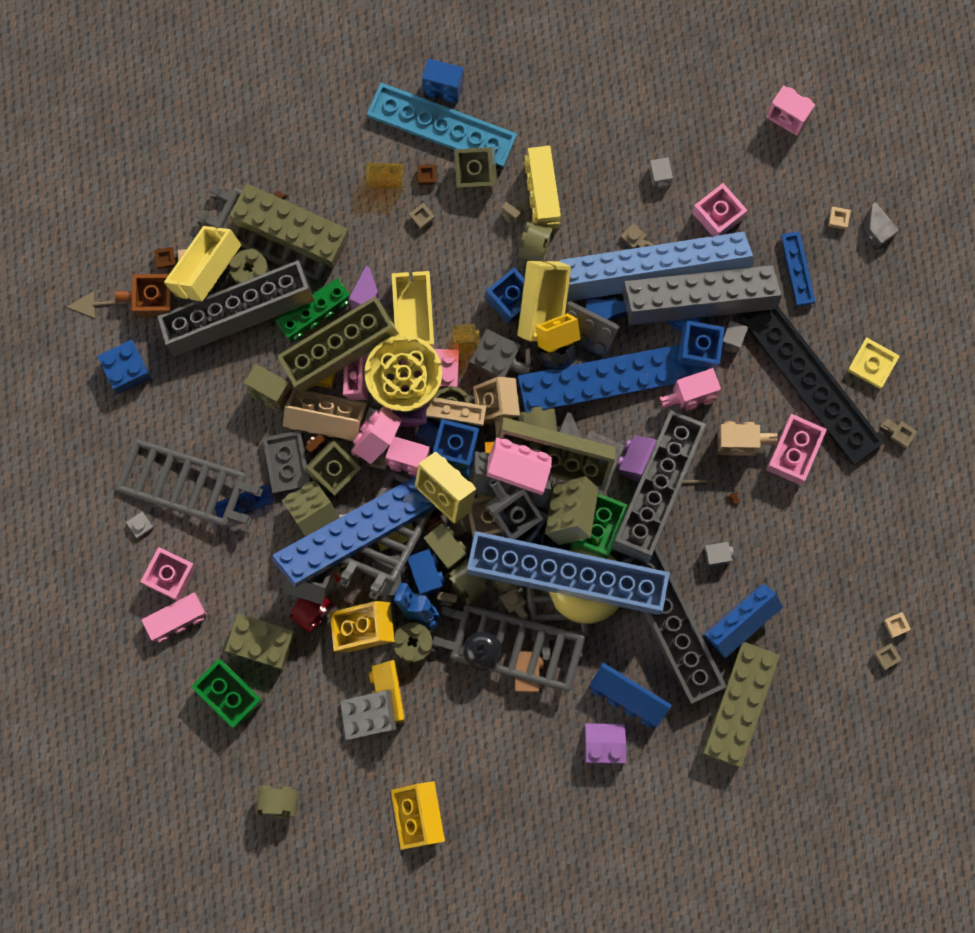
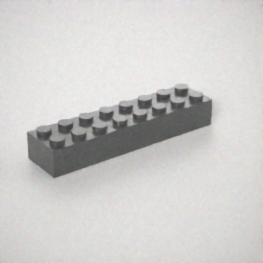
(701, 295)
(235, 308)
(658, 487)
(681, 640)

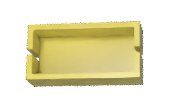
(542, 187)
(202, 263)
(543, 295)
(413, 305)

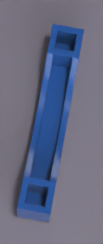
(614, 309)

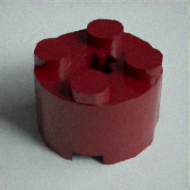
(310, 614)

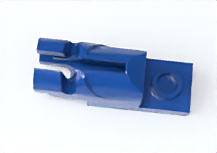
(416, 607)

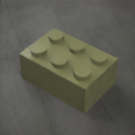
(310, 508)
(572, 511)
(260, 642)

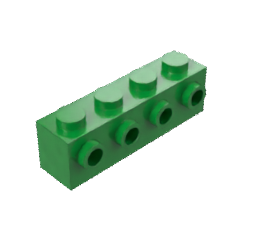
(305, 318)

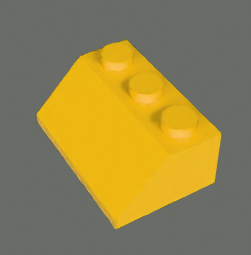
(386, 678)
(417, 815)

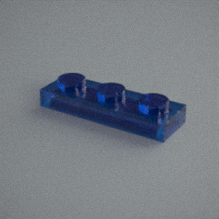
(247, 502)

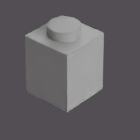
(660, 172)
(734, 337)
(718, 554)

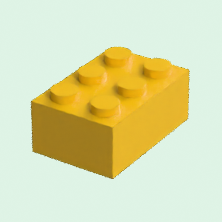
(362, 626)

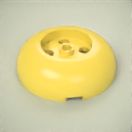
(385, 360)
(580, 609)

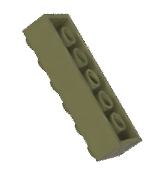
(289, 225)
(337, 344)
(570, 454)
(740, 705)

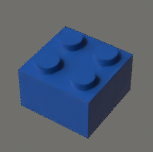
(443, 80)
(507, 295)
(701, 345)
(124, 367)
(456, 443)
(424, 571)

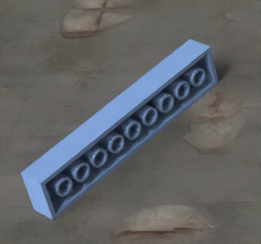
(606, 272)
(568, 573)

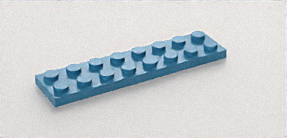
(438, 123)

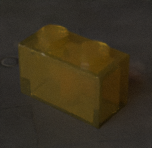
(385, 175)
(465, 338)

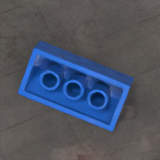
(743, 620)
(629, 695)

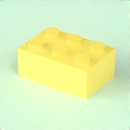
(445, 487)

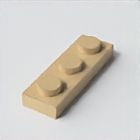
(456, 411)

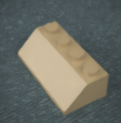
(324, 414)

